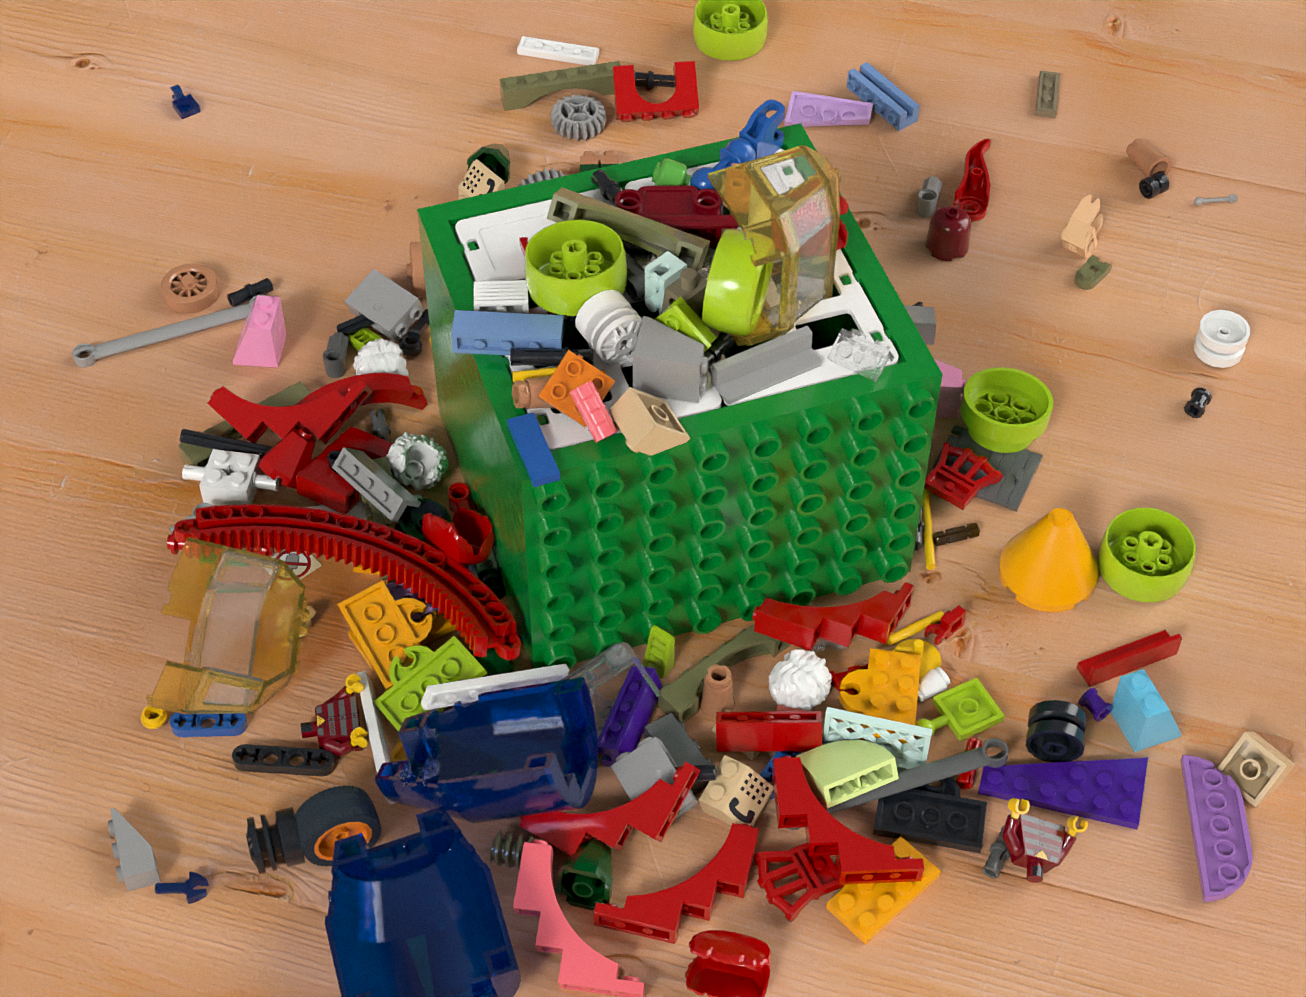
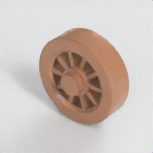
(416, 271)
(189, 288)

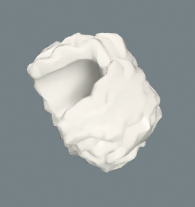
(380, 357)
(417, 461)
(800, 680)

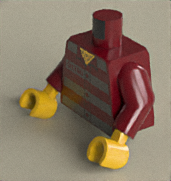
(339, 721)
(1037, 842)

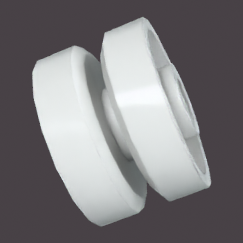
(1221, 338)

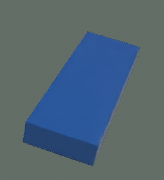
(533, 449)

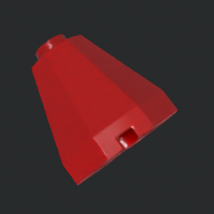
(289, 457)

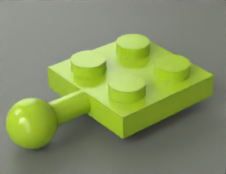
(965, 709)

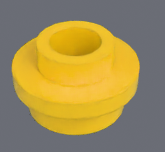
(150, 712)

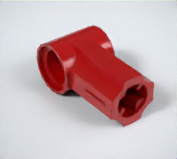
(459, 497)

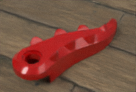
(975, 186)

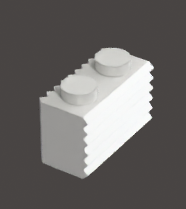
(501, 296)

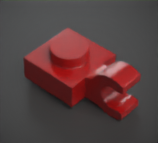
(950, 623)

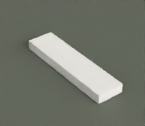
(558, 51)

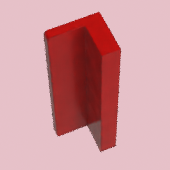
(1129, 657)
(768, 731)

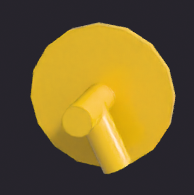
(929, 654)

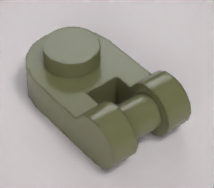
(1087, 278)

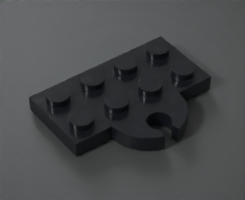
(933, 817)

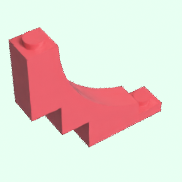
(580, 964)

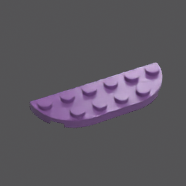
(1217, 828)

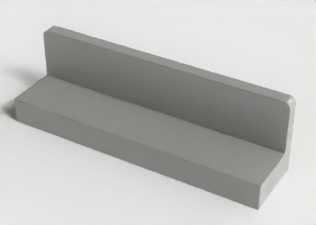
(765, 365)
(374, 483)

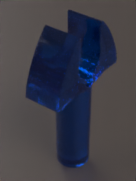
(185, 887)

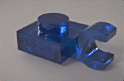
(184, 105)

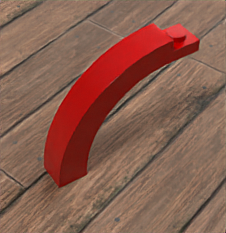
(385, 387)

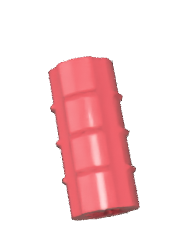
(593, 411)

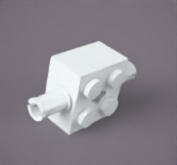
(230, 478)

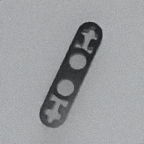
(284, 755)

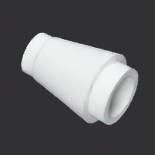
(932, 684)

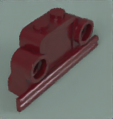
(681, 208)

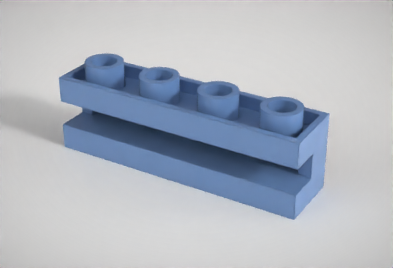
(886, 97)
(499, 332)

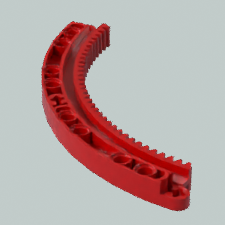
(410, 561)

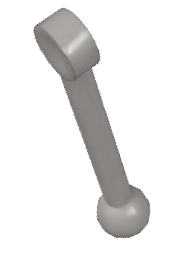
(1232, 199)

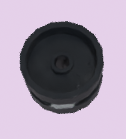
(412, 517)
(1056, 731)

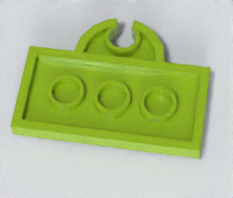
(445, 665)

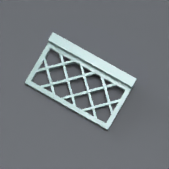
(906, 755)

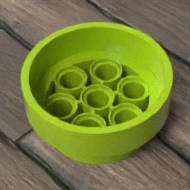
(1005, 409)

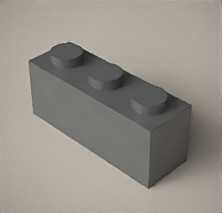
(678, 744)

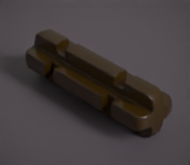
(956, 534)

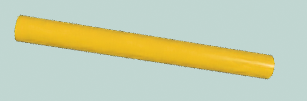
(928, 532)

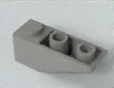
(137, 860)

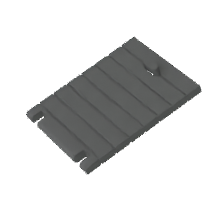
(1014, 466)

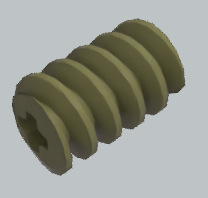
(507, 850)

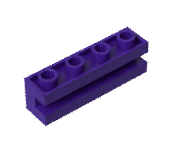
(628, 716)

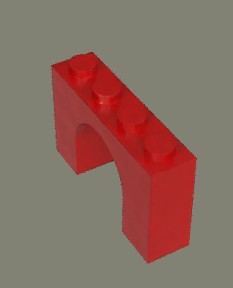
(631, 106)
(328, 488)

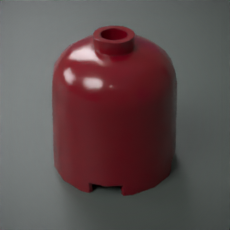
(949, 233)

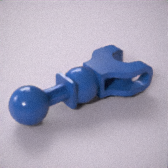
(753, 142)

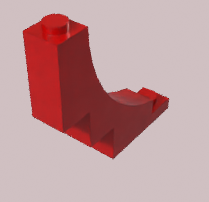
(321, 416)
(804, 625)
(648, 813)
(857, 857)
(660, 913)

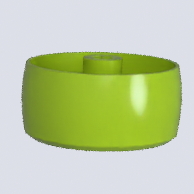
(730, 17)
(572, 251)
(735, 286)
(1148, 538)

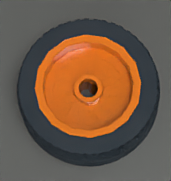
(335, 816)

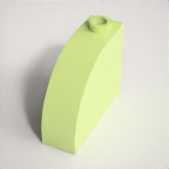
(847, 769)

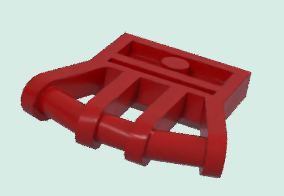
(954, 486)
(816, 875)

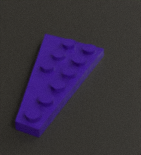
(1088, 789)

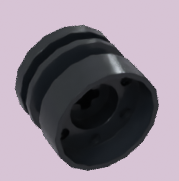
(275, 840)

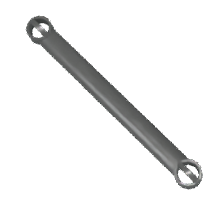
(931, 773)

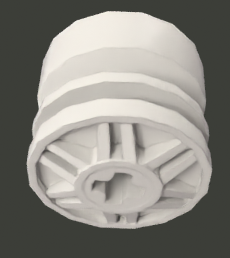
(609, 326)

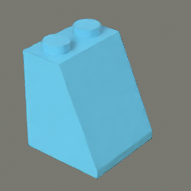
(1142, 712)

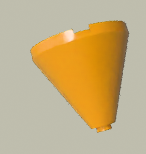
(1049, 564)

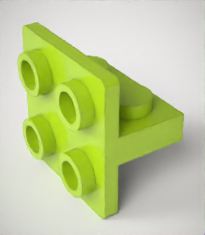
(685, 321)

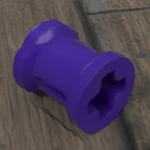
(1095, 704)

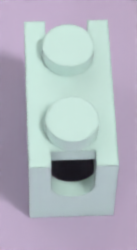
(658, 276)

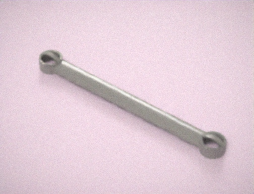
(160, 334)

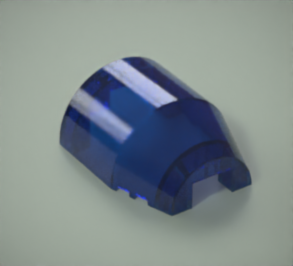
(499, 755)
(418, 917)

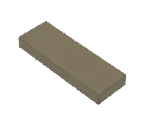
(1047, 94)

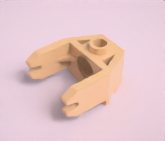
(1082, 228)

